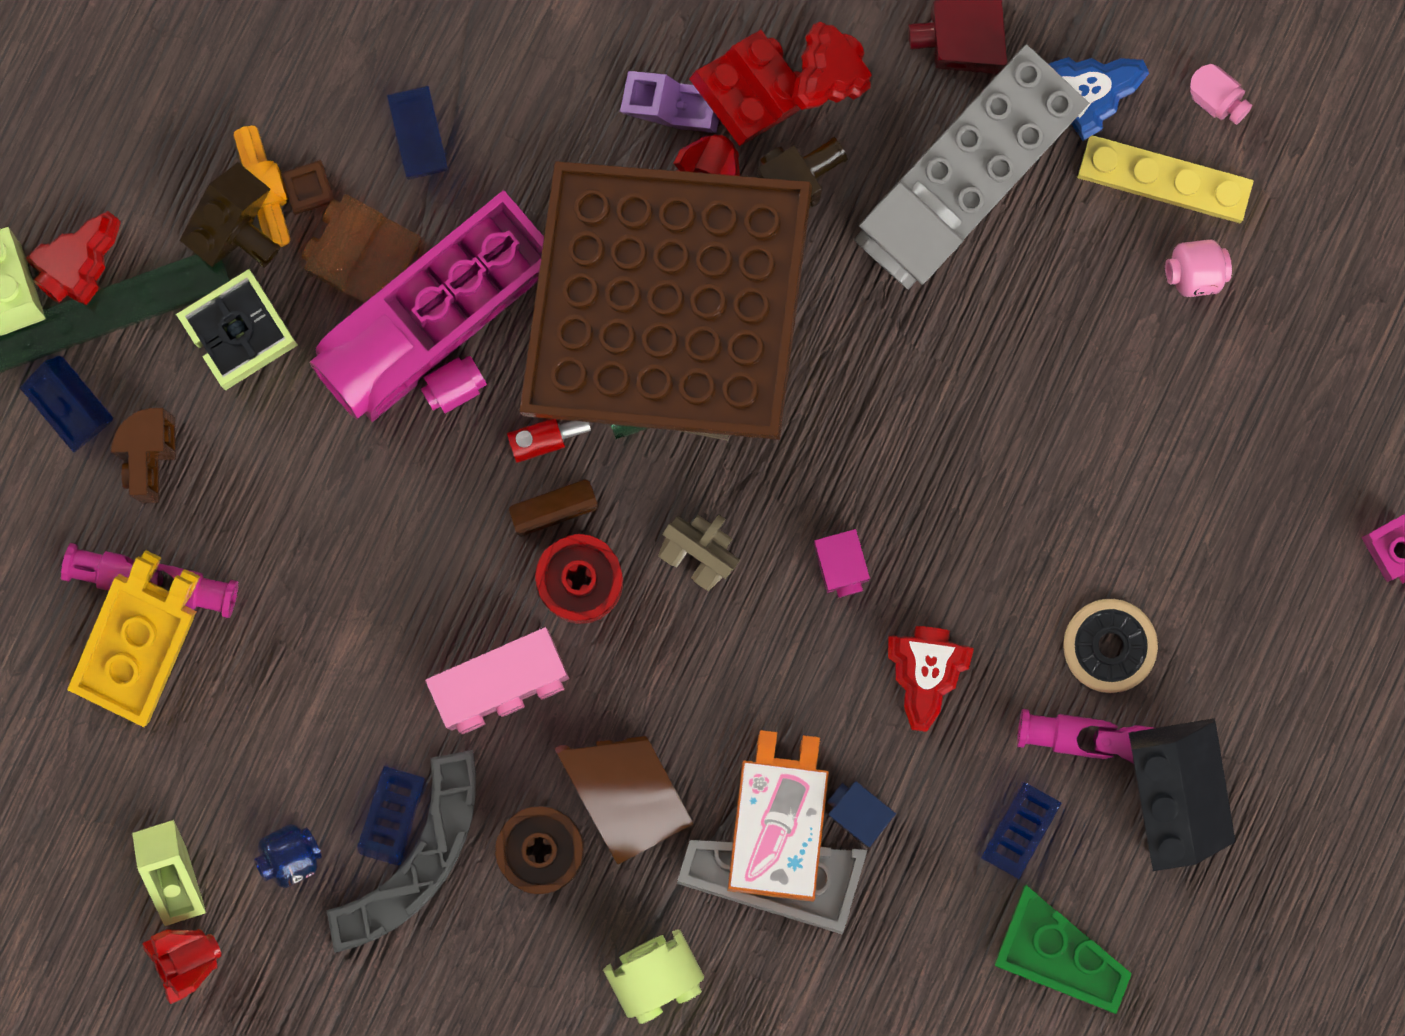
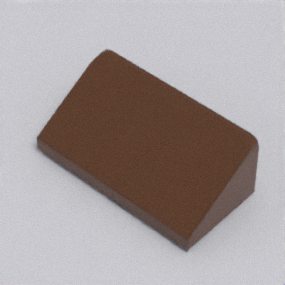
(553, 508)

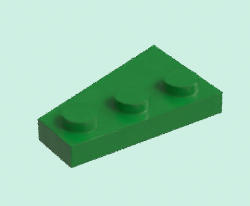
(1059, 956)

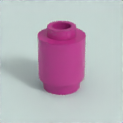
(453, 384)

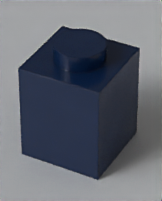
(859, 812)

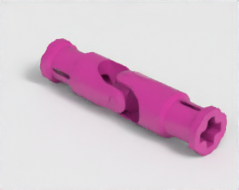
(104, 568)
(1062, 735)

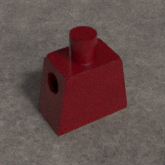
(963, 35)

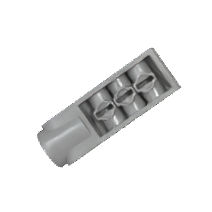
(969, 168)

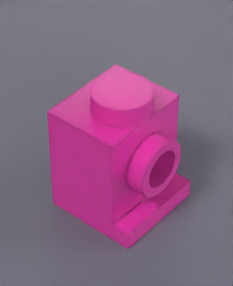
(1381, 547)

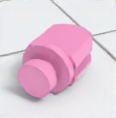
(1219, 93)

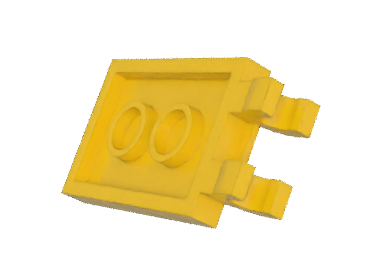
(135, 641)

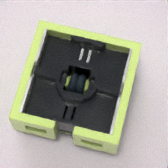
(237, 329)

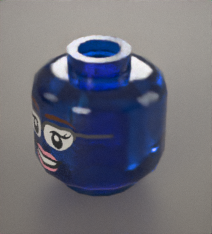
(287, 855)

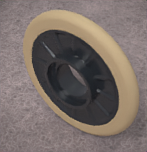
(1083, 651)

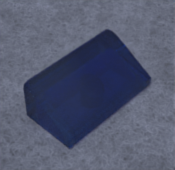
(66, 402)

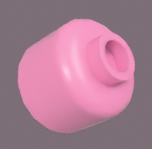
(1198, 268)

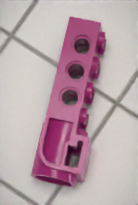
(430, 309)

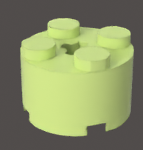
(654, 976)

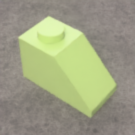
(168, 873)

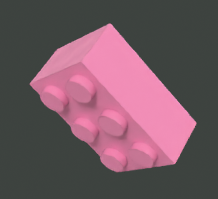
(498, 681)

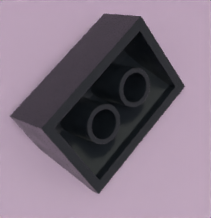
(1182, 793)

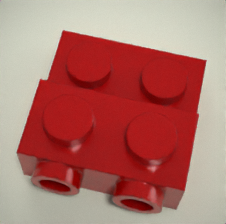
(749, 87)

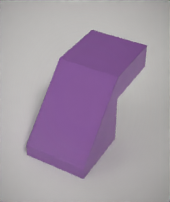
(667, 102)

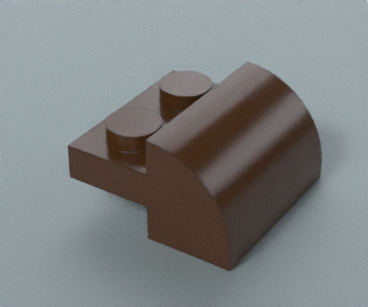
(143, 442)

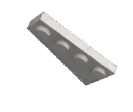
(708, 868)

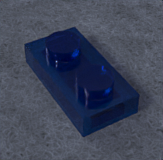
(417, 132)

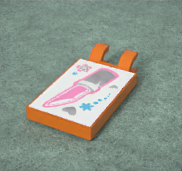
(779, 822)

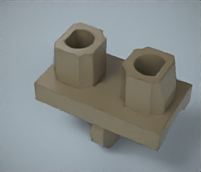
(704, 544)

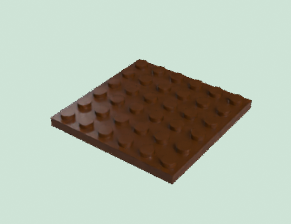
(666, 300)

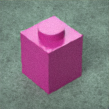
(842, 563)

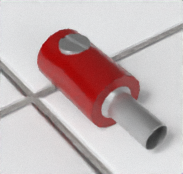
(543, 438)

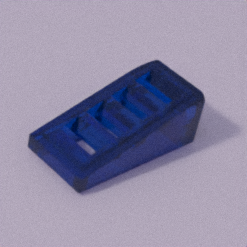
(1039, 798)
(381, 851)

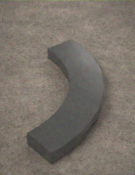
(426, 866)

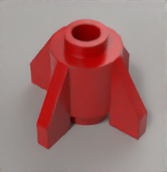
(709, 155)
(182, 960)

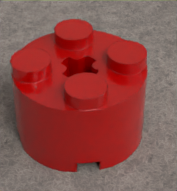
(568, 557)

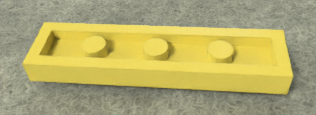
(1165, 179)

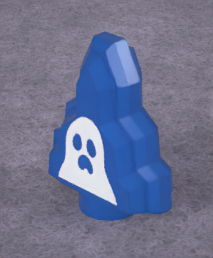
(1101, 87)

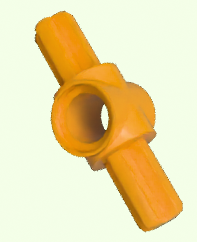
(254, 160)

